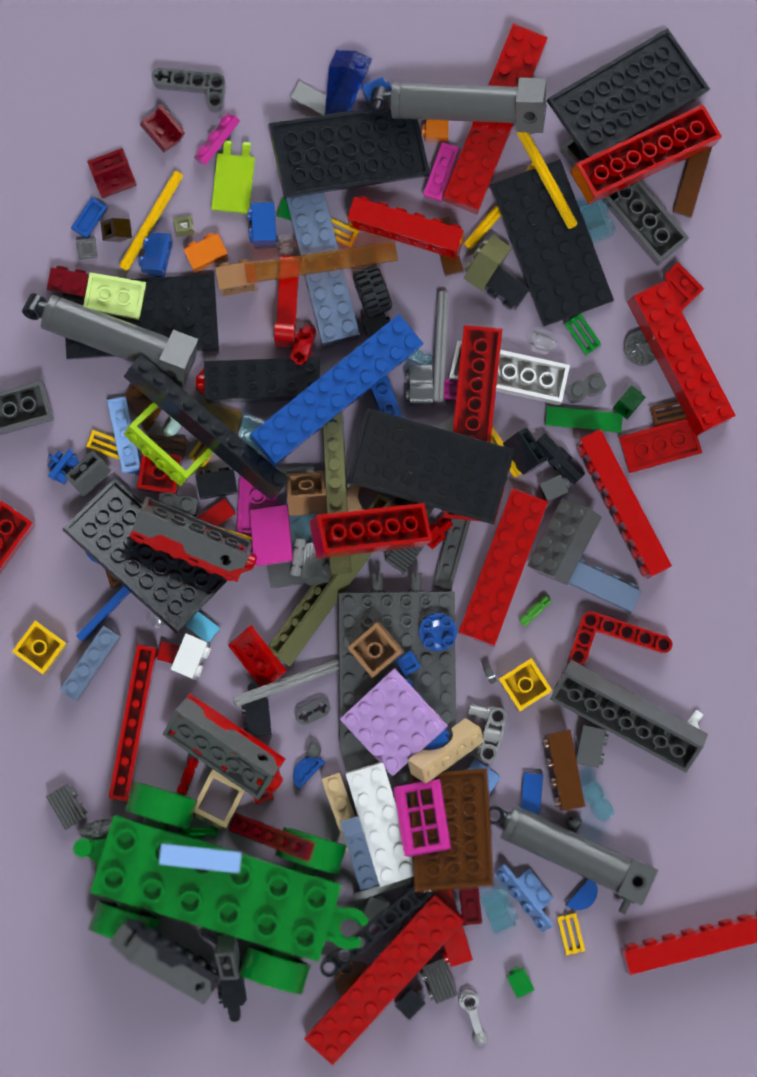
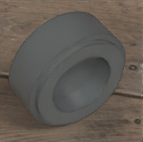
(490, 674)

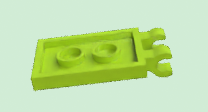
(233, 180)

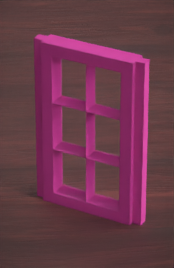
(404, 820)

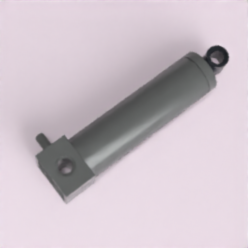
(473, 103)
(114, 336)
(577, 854)

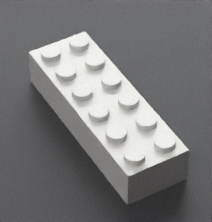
(525, 376)
(380, 823)

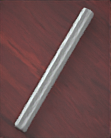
(440, 346)
(286, 683)

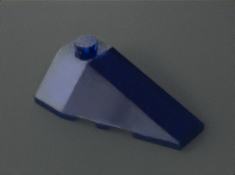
(345, 79)

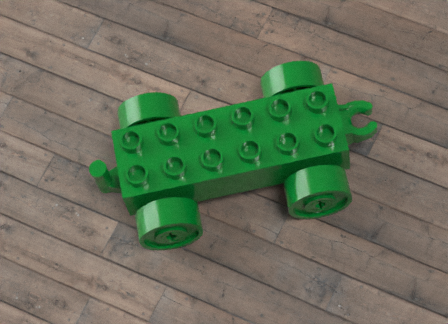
(263, 903)

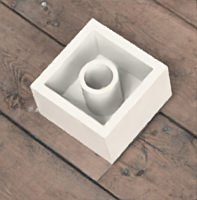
(190, 657)

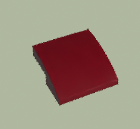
(112, 173)

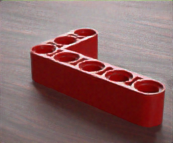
(286, 311)
(616, 633)

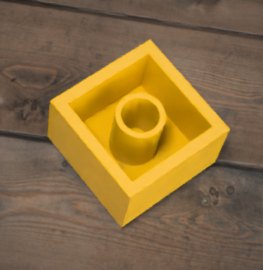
(40, 647)
(524, 685)

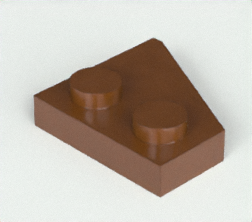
(140, 403)

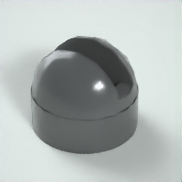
(313, 750)
(573, 823)

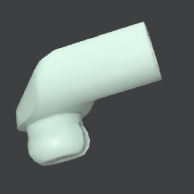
(172, 428)

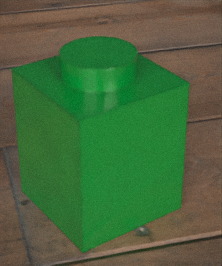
(519, 982)

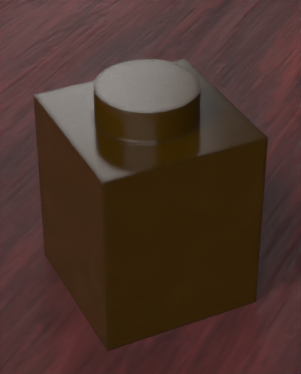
(116, 229)

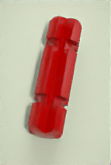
(187, 776)

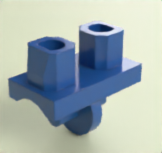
(58, 473)

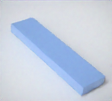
(120, 421)
(200, 858)

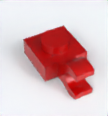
(437, 531)

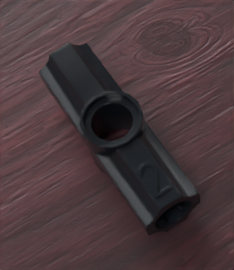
(560, 459)

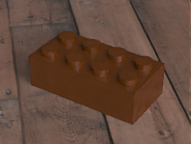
(564, 770)

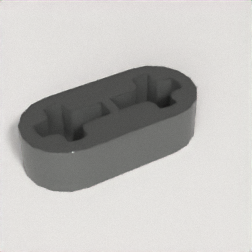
(310, 707)

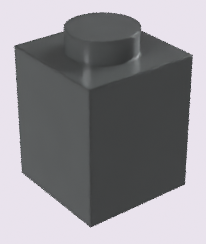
(554, 488)

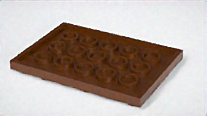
(469, 828)

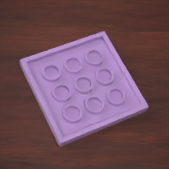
(393, 722)

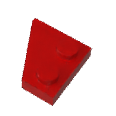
(682, 285)

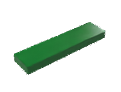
(583, 419)

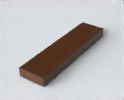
(691, 183)

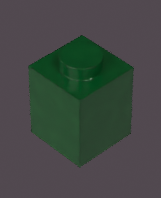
(629, 402)

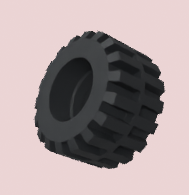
(372, 291)

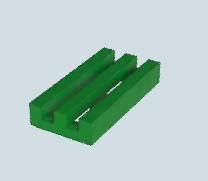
(574, 321)

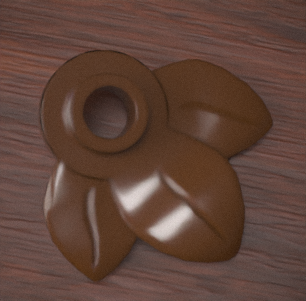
(346, 978)

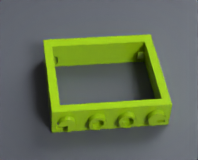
(157, 455)

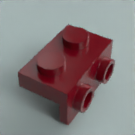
(162, 129)
(67, 281)

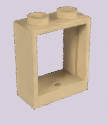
(216, 822)

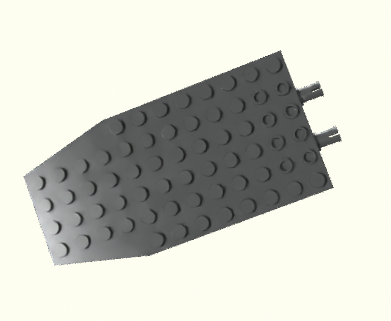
(401, 616)

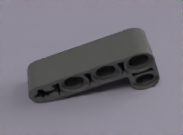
(188, 86)

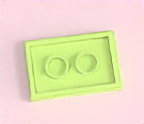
(115, 296)

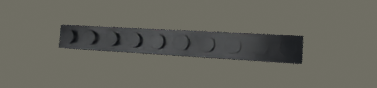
(206, 427)

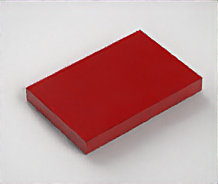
(257, 657)

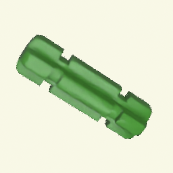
(535, 610)

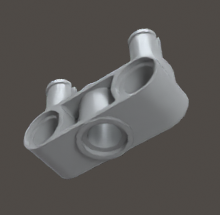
(492, 731)

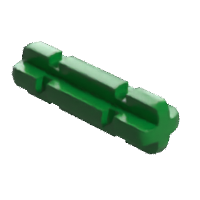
(199, 832)

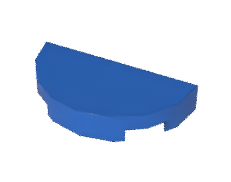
(305, 770)
(584, 896)

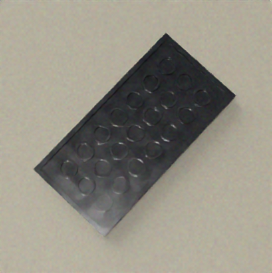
(628, 94)
(346, 151)
(554, 260)
(168, 305)
(430, 466)
(162, 583)

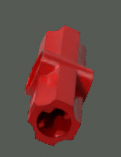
(303, 344)

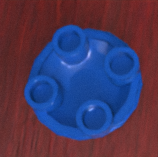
(437, 632)

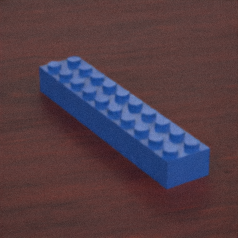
(336, 390)

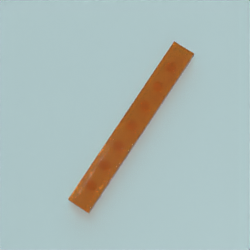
(321, 262)

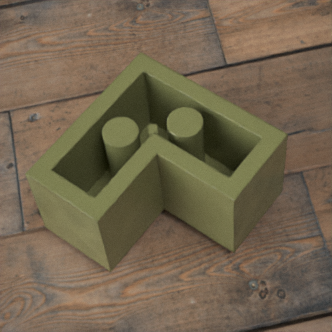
(487, 260)

